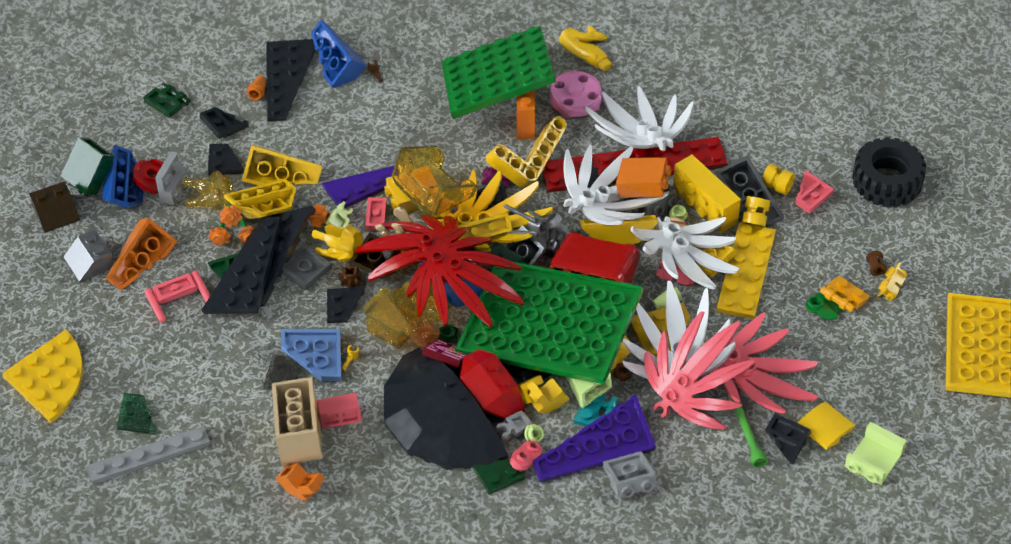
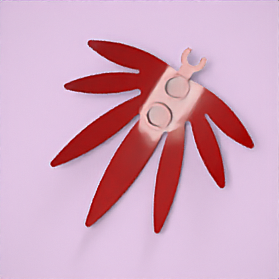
(418, 236)
(452, 265)

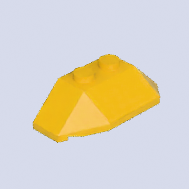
(263, 199)
(618, 233)

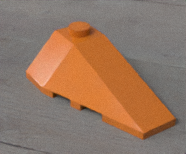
(142, 249)

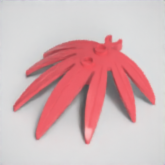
(759, 379)
(681, 385)

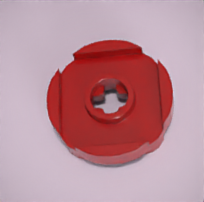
(141, 176)

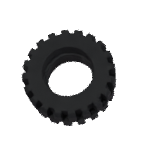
(884, 188)

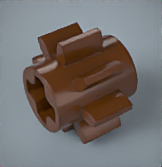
(350, 276)

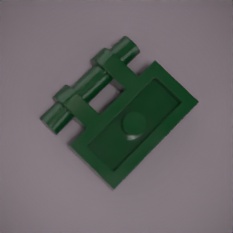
(162, 102)

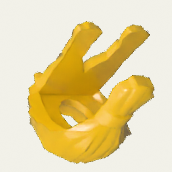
(340, 240)

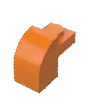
(299, 482)

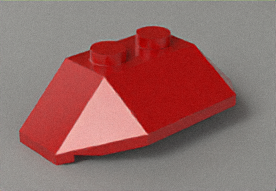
(491, 384)

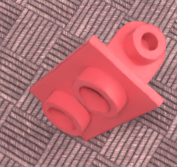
(683, 279)

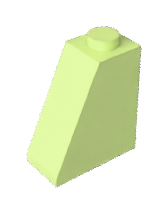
(588, 391)

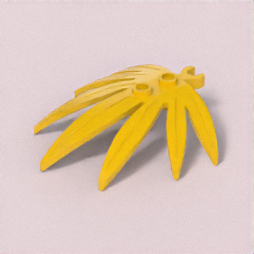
(477, 212)

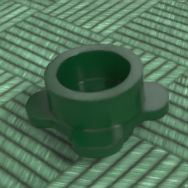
(449, 329)

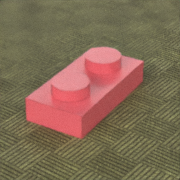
(375, 212)

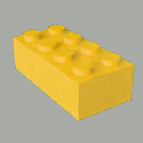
(706, 192)

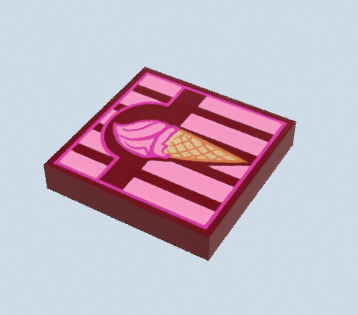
(444, 352)

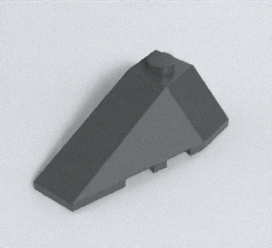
(745, 181)

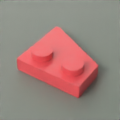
(812, 193)

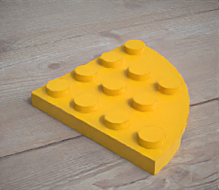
(49, 375)

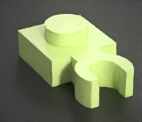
(338, 216)

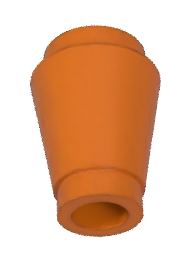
(256, 89)

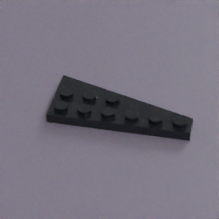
(286, 69)
(292, 225)
(245, 280)

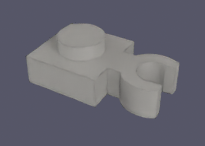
(513, 424)

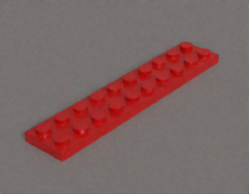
(707, 151)

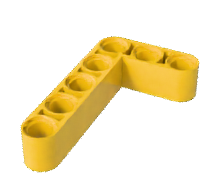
(527, 171)

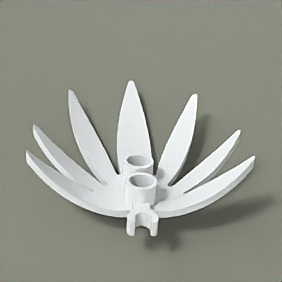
(645, 132)
(600, 200)
(677, 245)
(676, 328)

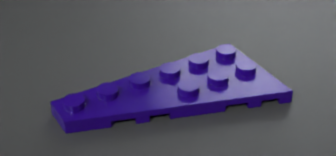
(606, 438)

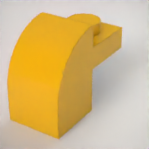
(547, 397)

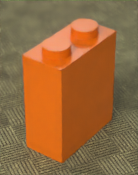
(526, 115)
(643, 177)

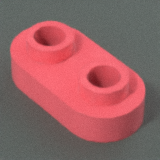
(525, 455)

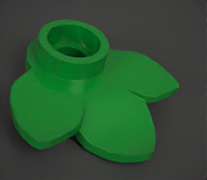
(823, 307)

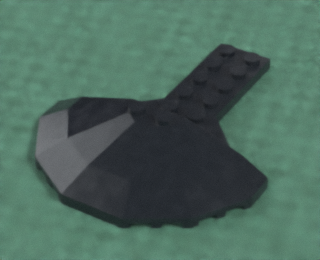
(439, 417)

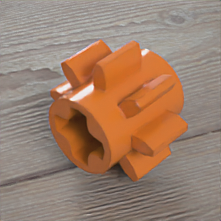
(320, 216)

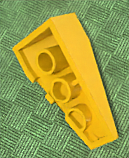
(271, 166)

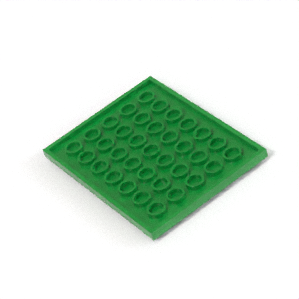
(564, 328)

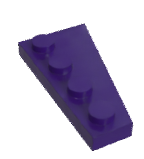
(357, 187)

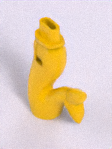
(577, 44)

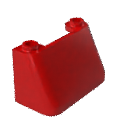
(596, 258)

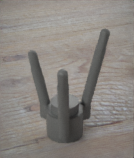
(536, 223)
(552, 243)

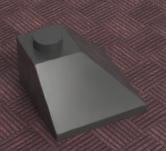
(531, 248)

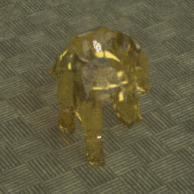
(211, 191)

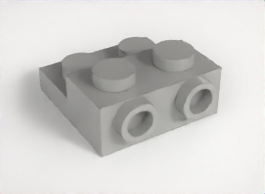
(170, 179)
(630, 474)

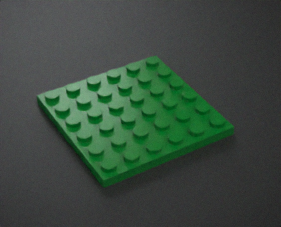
(497, 71)

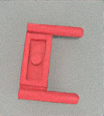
(175, 289)

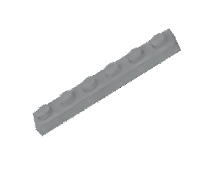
(148, 455)

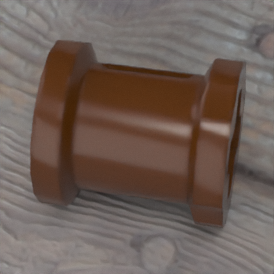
(876, 263)

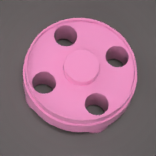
(574, 92)

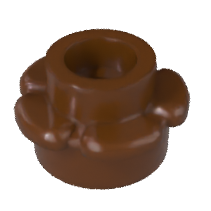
(619, 369)

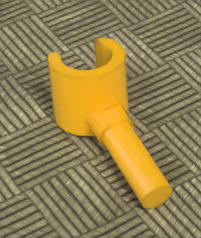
(351, 355)

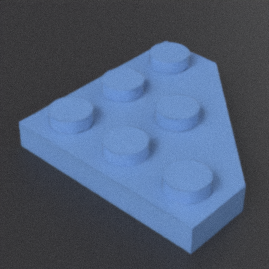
(315, 351)

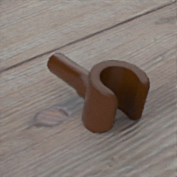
(374, 69)

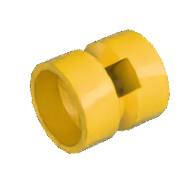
(778, 179)
(756, 211)

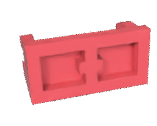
(339, 410)

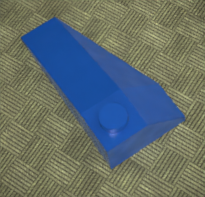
(338, 59)

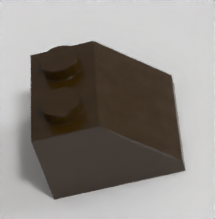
(54, 207)
(371, 260)

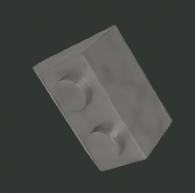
(88, 256)

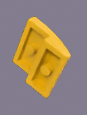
(826, 425)

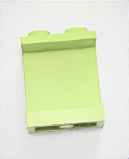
(876, 454)

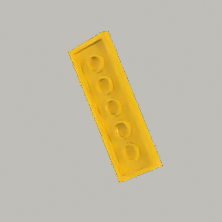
(743, 289)

